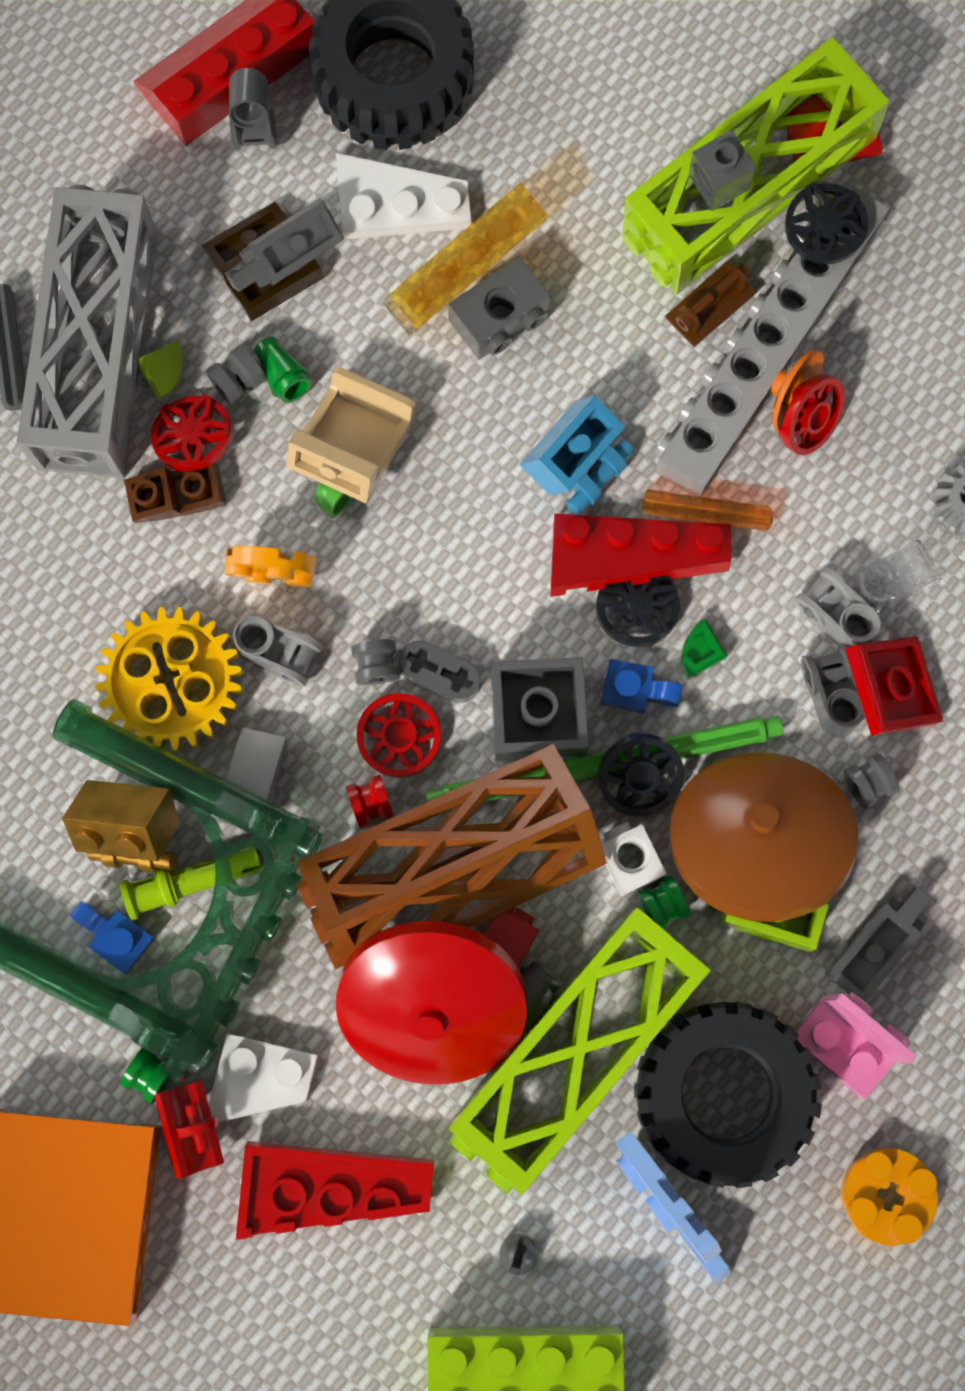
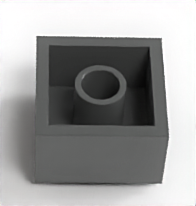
(538, 707)

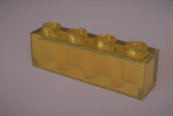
(464, 259)

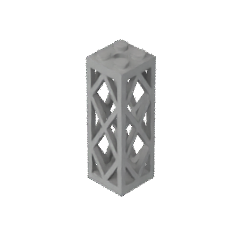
(114, 221)

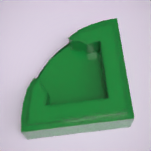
(701, 650)

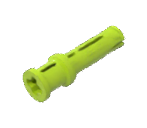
(170, 886)

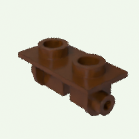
(712, 303)

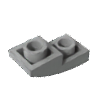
(257, 762)

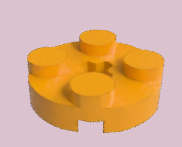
(263, 564)
(914, 1183)

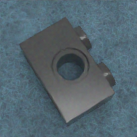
(509, 287)

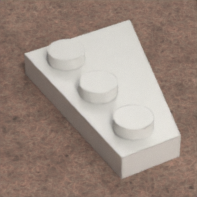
(398, 200)

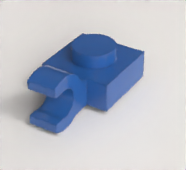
(631, 686)
(116, 939)

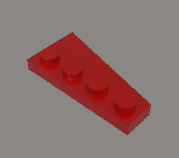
(320, 1186)

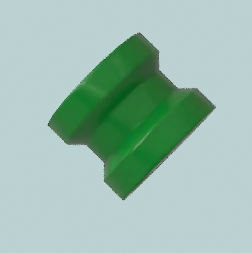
(664, 902)
(146, 1075)

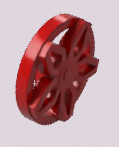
(812, 414)
(191, 433)
(398, 735)

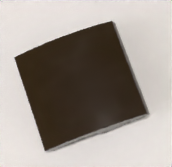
(224, 254)

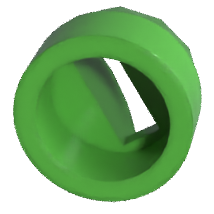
(330, 500)

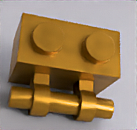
(123, 825)

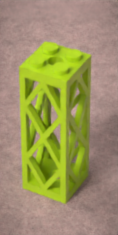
(824, 72)
(494, 1148)

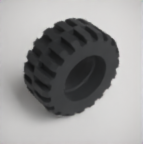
(402, 110)
(790, 1106)

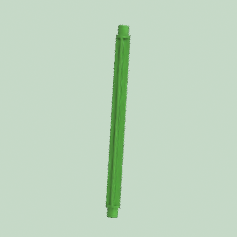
(686, 745)

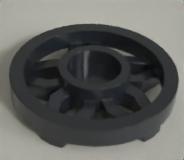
(826, 223)
(638, 608)
(640, 774)

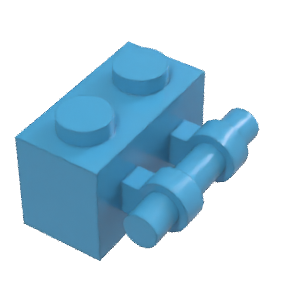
(573, 447)

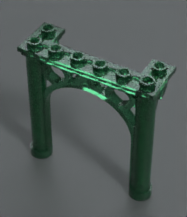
(205, 795)

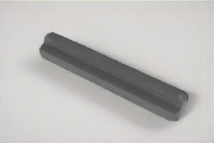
(11, 366)

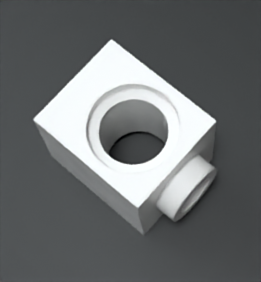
(631, 879)

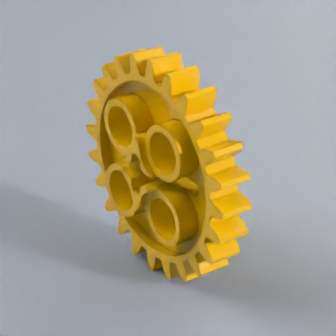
(206, 664)

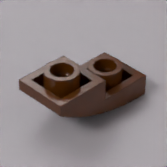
(174, 493)

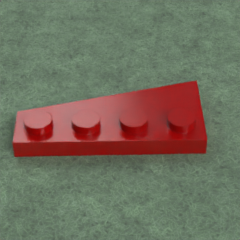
(618, 549)

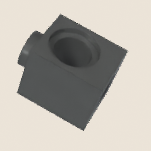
(721, 170)

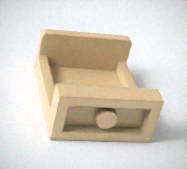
(352, 435)

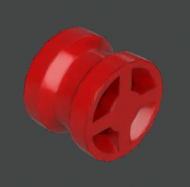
(369, 801)

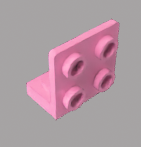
(852, 1042)

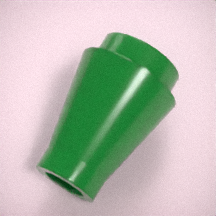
(284, 373)

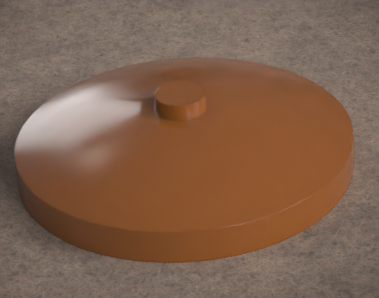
(763, 837)

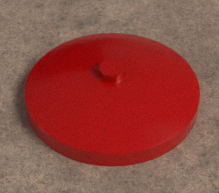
(431, 1002)

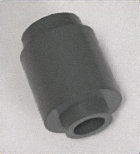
(540, 991)

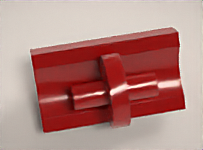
(189, 1129)

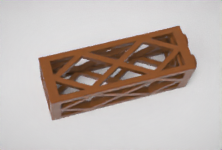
(547, 818)

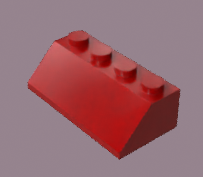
(193, 81)

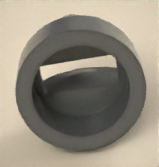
(508, 1251)

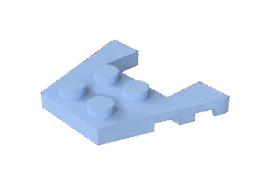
(669, 1207)

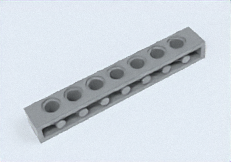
(695, 468)

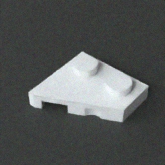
(259, 1078)

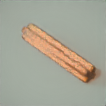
(707, 510)

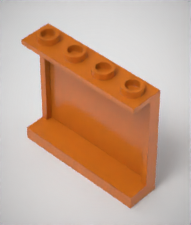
(74, 1216)

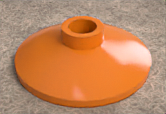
(785, 382)

